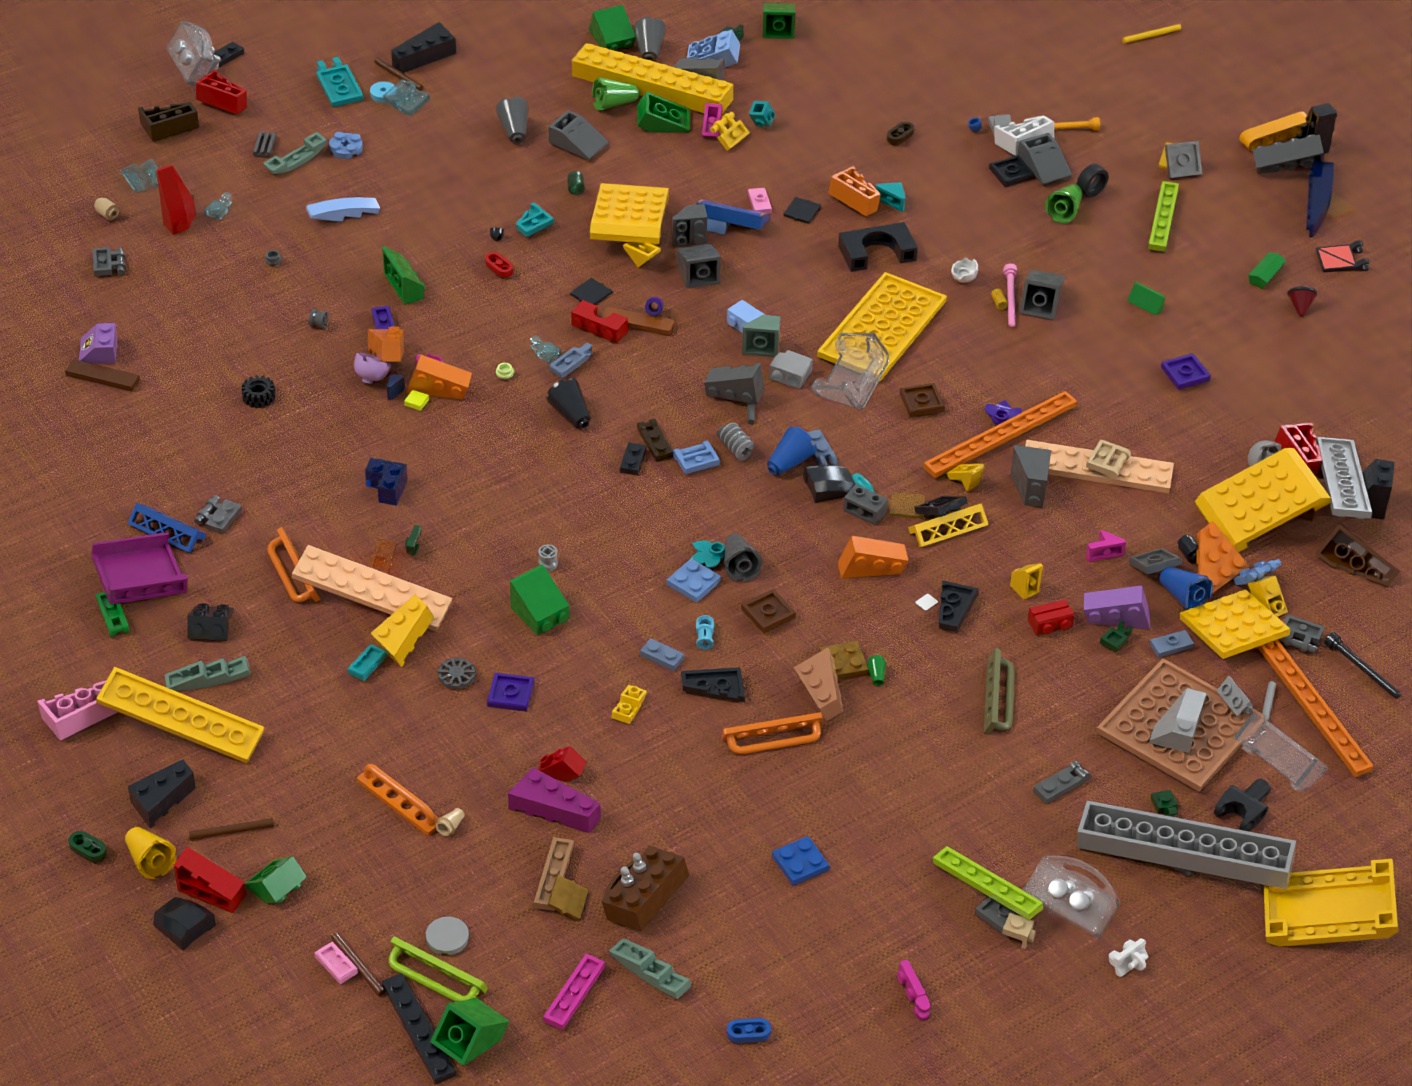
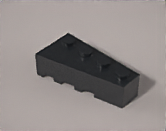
(424, 48)

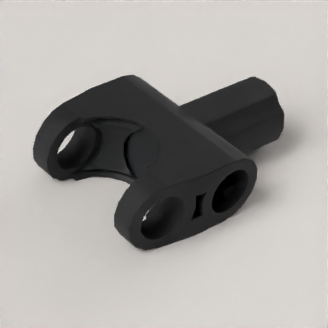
(1245, 803)

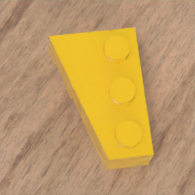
(403, 629)

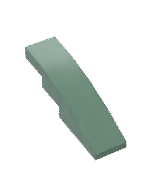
(200, 675)
(647, 967)

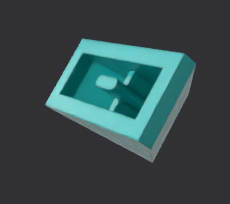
(892, 195)

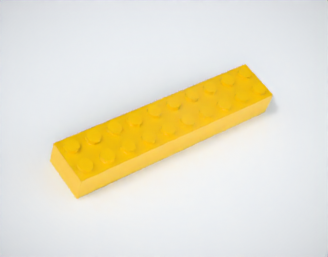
(659, 79)

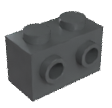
(865, 504)

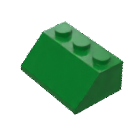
(402, 277)

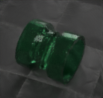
(575, 183)

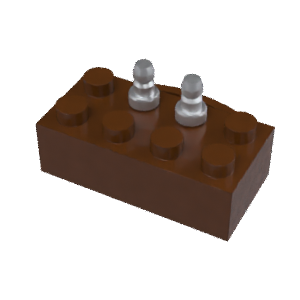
(643, 887)

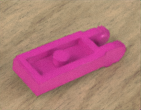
(914, 990)

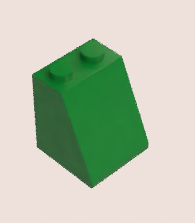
(778, 20)
(612, 28)
(538, 600)
(468, 1029)

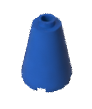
(791, 451)
(1187, 587)

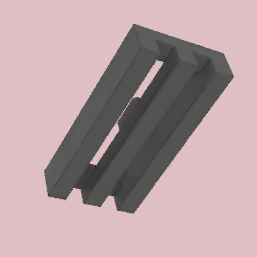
(266, 136)

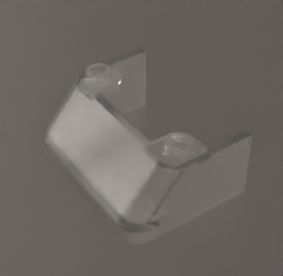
(1280, 752)

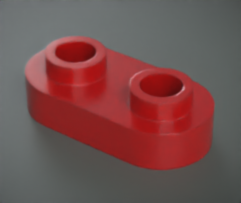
(499, 264)

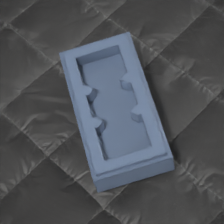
(1171, 643)

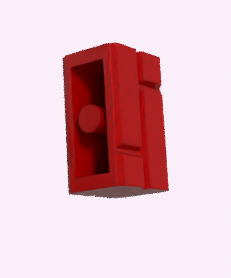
(1050, 617)

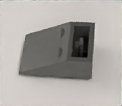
(576, 135)
(1044, 158)

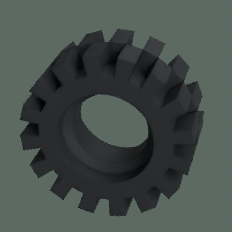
(258, 384)

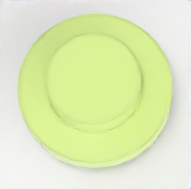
(504, 371)

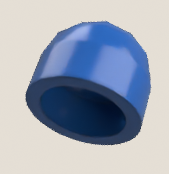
(975, 124)

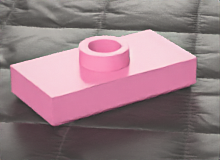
(759, 200)
(336, 962)

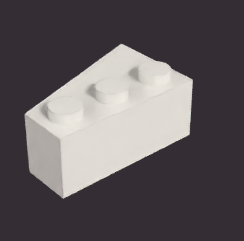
(1011, 135)

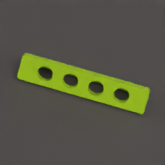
(402, 946)

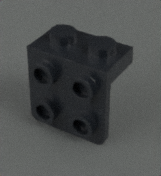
(209, 622)

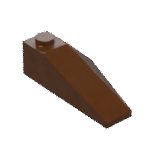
(1353, 555)

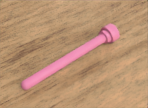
(1010, 273)

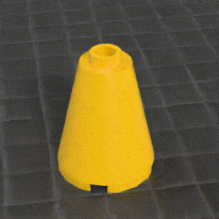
(150, 852)

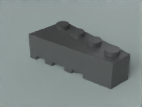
(1288, 154)

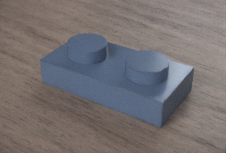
(662, 654)

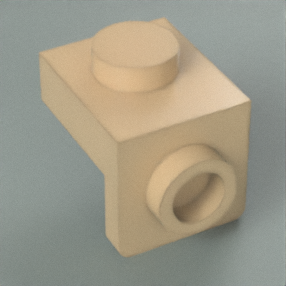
(1019, 928)

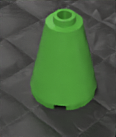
(612, 93)
(1064, 203)

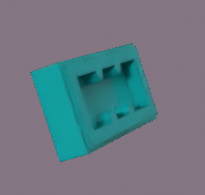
(367, 662)

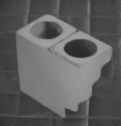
(791, 369)

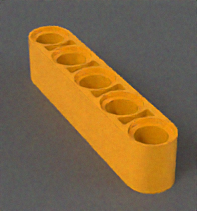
(1273, 131)

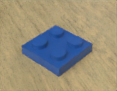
(800, 860)

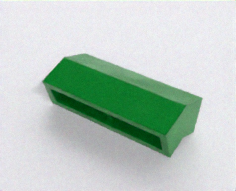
(1266, 269)

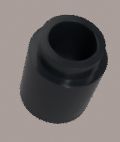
(1188, 547)

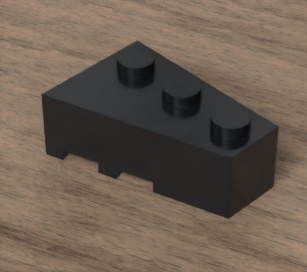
(1320, 122)
(161, 790)

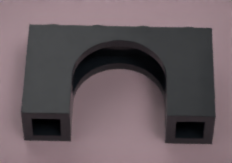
(895, 236)

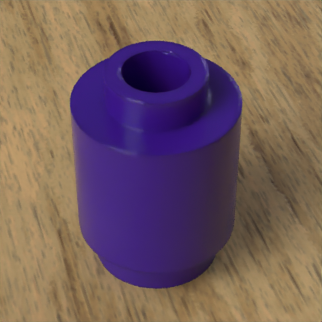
(654, 311)

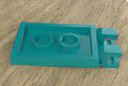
(338, 83)

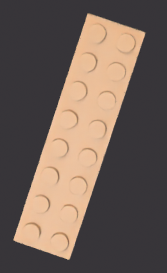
(1134, 473)
(365, 584)

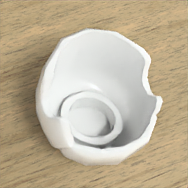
(965, 270)

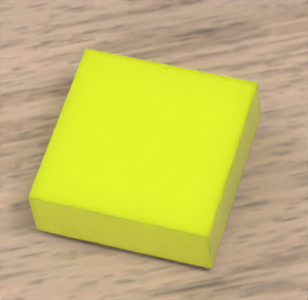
(416, 400)

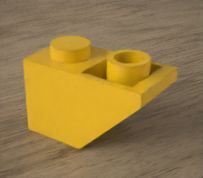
(1269, 594)

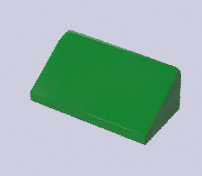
(1146, 299)

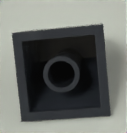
(1378, 483)

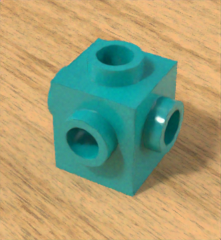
(762, 113)

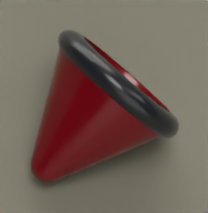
(1302, 298)

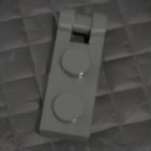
(1061, 782)

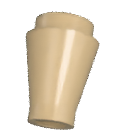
(448, 823)

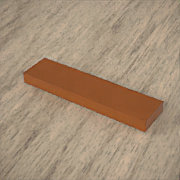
(643, 321)

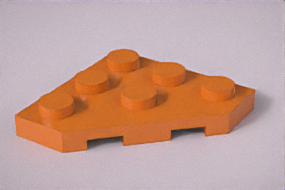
(1217, 557)

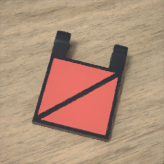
(1341, 257)

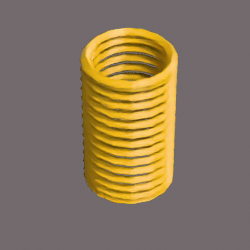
(999, 299)

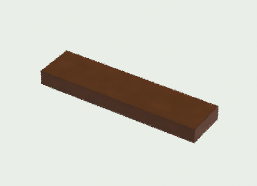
(102, 375)

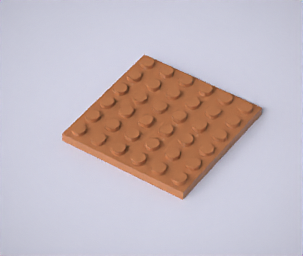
(1135, 717)

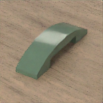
(298, 157)

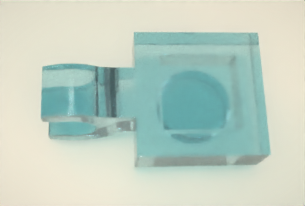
(218, 209)
(546, 351)

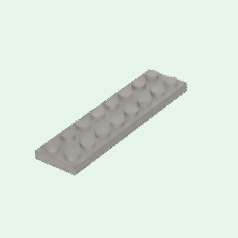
(1344, 478)

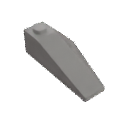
(1179, 723)

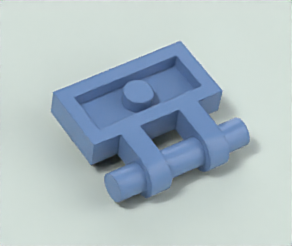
(1260, 568)

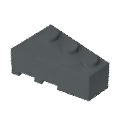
(708, 67)
(736, 384)

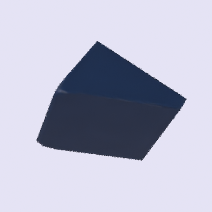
(395, 386)

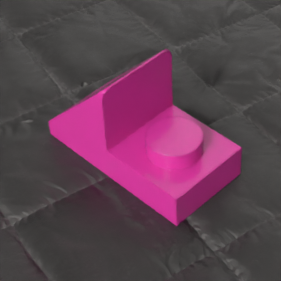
(712, 113)
(1106, 547)

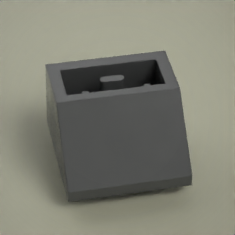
(690, 226)

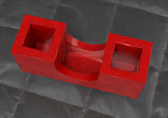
(610, 328)

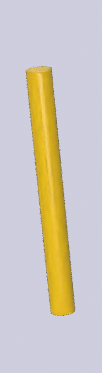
(1153, 33)

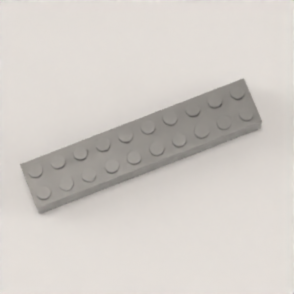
(1186, 844)

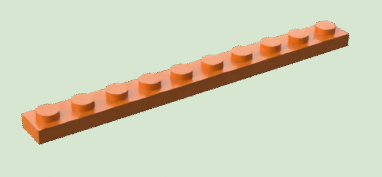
(1000, 434)
(1316, 708)

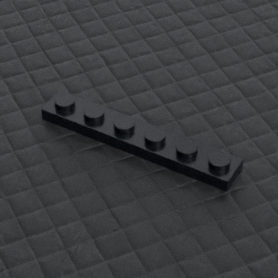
(418, 1028)

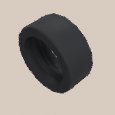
(1098, 184)

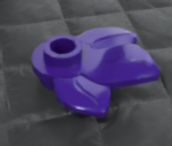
(1001, 412)

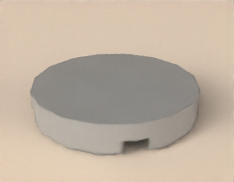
(447, 935)

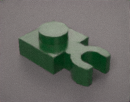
(1114, 638)

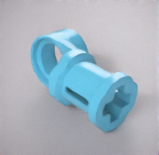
(705, 632)

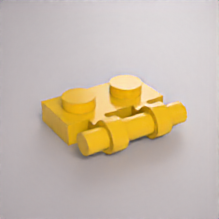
(733, 134)

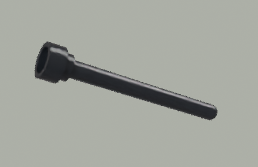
(1334, 642)

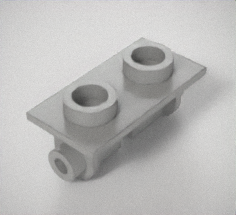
(1234, 697)

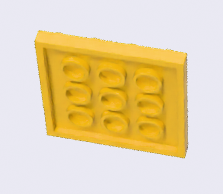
(1234, 624)

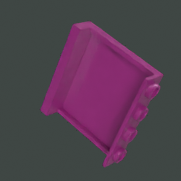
(138, 568)

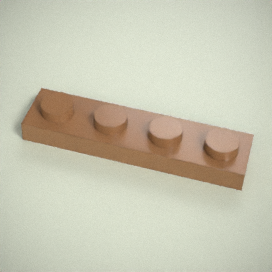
(556, 864)

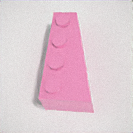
(74, 711)

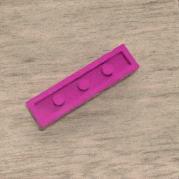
(574, 991)

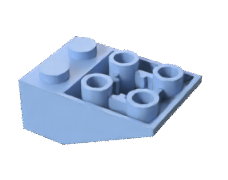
(719, 46)

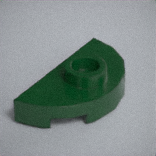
(411, 542)

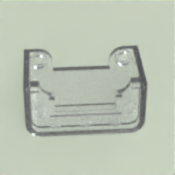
(856, 371)

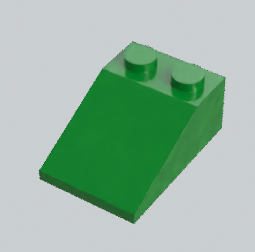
(662, 115)

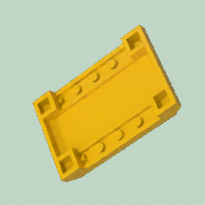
(629, 213)
(1262, 497)
(1333, 906)

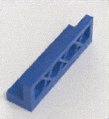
(170, 522)

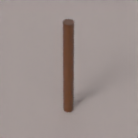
(397, 73)
(231, 828)
(365, 973)

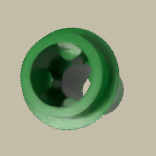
(877, 667)

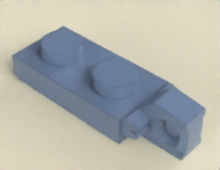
(571, 360)

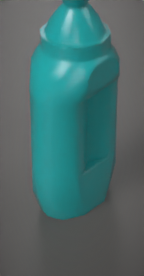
(862, 481)

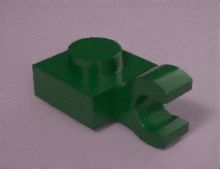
(1165, 803)

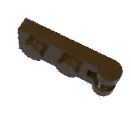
(655, 440)

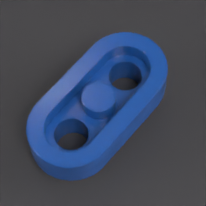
(748, 1030)

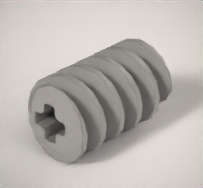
(736, 441)

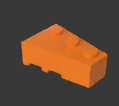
(854, 191)
(386, 343)
(439, 379)
(871, 558)

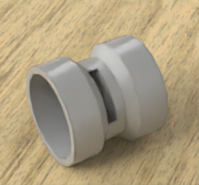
(548, 557)

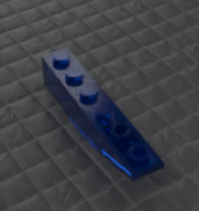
(1319, 195)

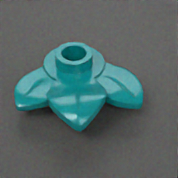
(708, 553)

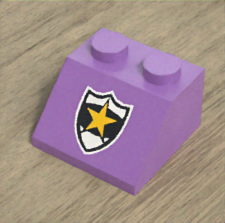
(99, 344)

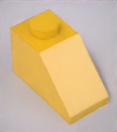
(1027, 580)

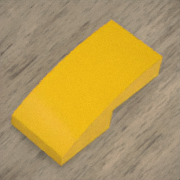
(629, 704)

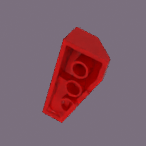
(175, 200)

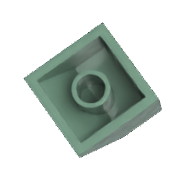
(761, 336)

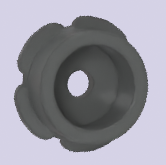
(273, 257)

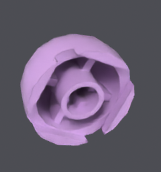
(370, 367)

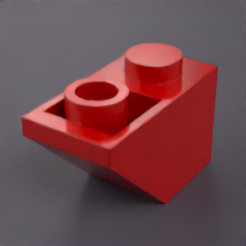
(563, 764)

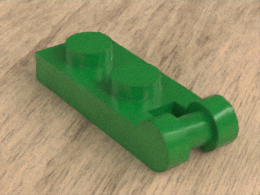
(112, 614)

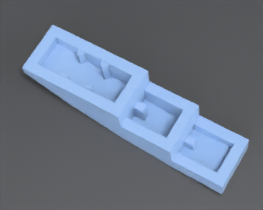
(338, 208)

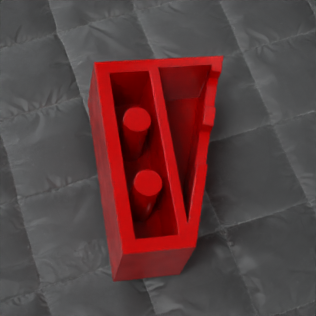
(221, 93)
(1303, 441)
(208, 882)

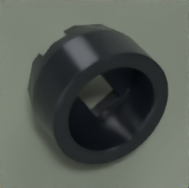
(496, 233)

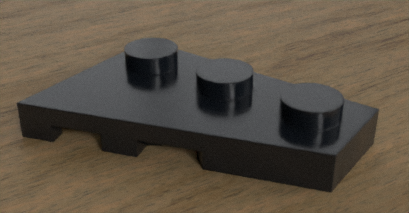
(719, 683)

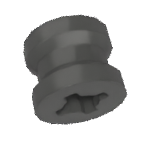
(318, 318)

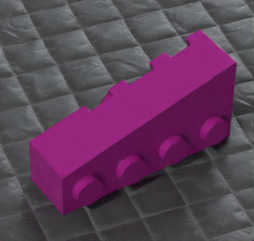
(555, 801)

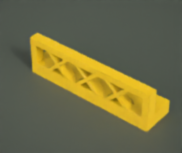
(936, 522)

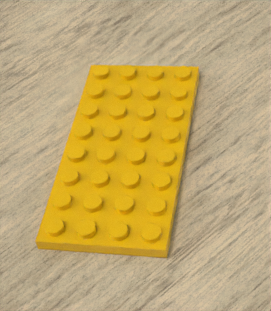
(891, 310)

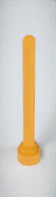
(1093, 124)

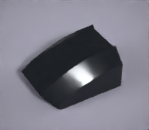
(827, 482)
(183, 921)

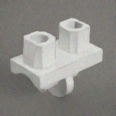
(1131, 957)

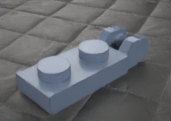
(824, 451)

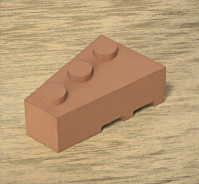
(821, 683)

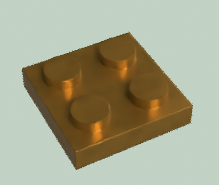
(848, 660)

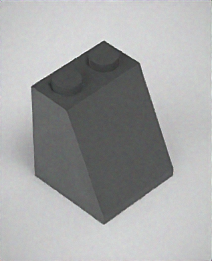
(699, 265)
(1042, 294)
(1030, 473)

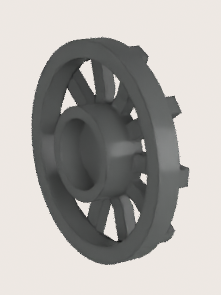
(456, 673)

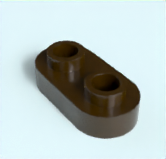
(900, 133)

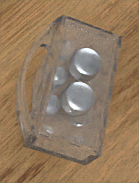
(192, 52)
(1073, 895)

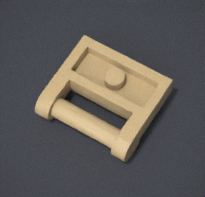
(1103, 455)

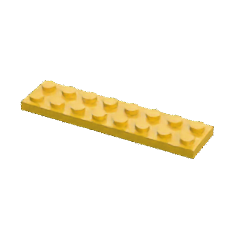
(180, 715)

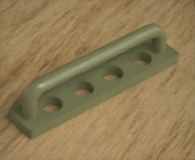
(992, 693)

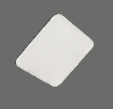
(926, 602)

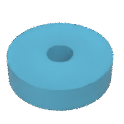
(379, 89)

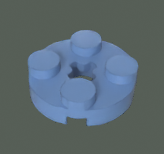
(345, 145)

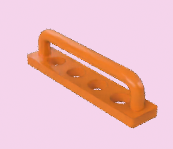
(283, 538)
(810, 720)
(373, 774)

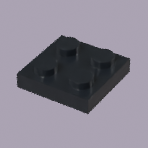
(941, 505)

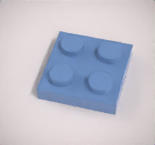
(693, 580)

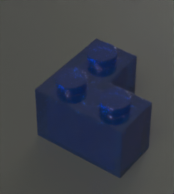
(388, 478)

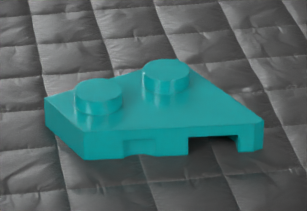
(534, 220)

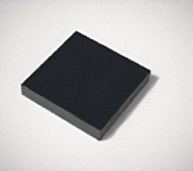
(1011, 171)

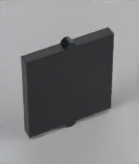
(802, 210)
(591, 291)

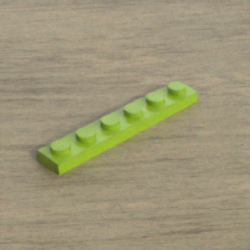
(1163, 216)
(988, 883)

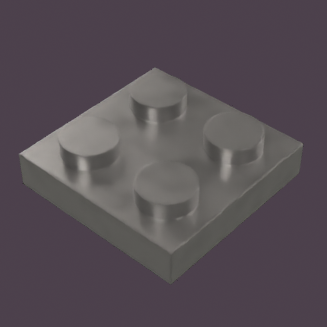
(1183, 159)

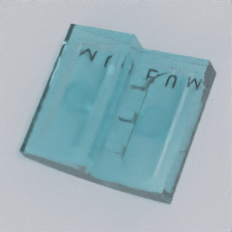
(406, 97)
(142, 176)

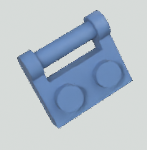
(696, 457)

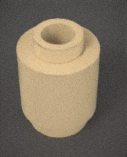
(106, 208)

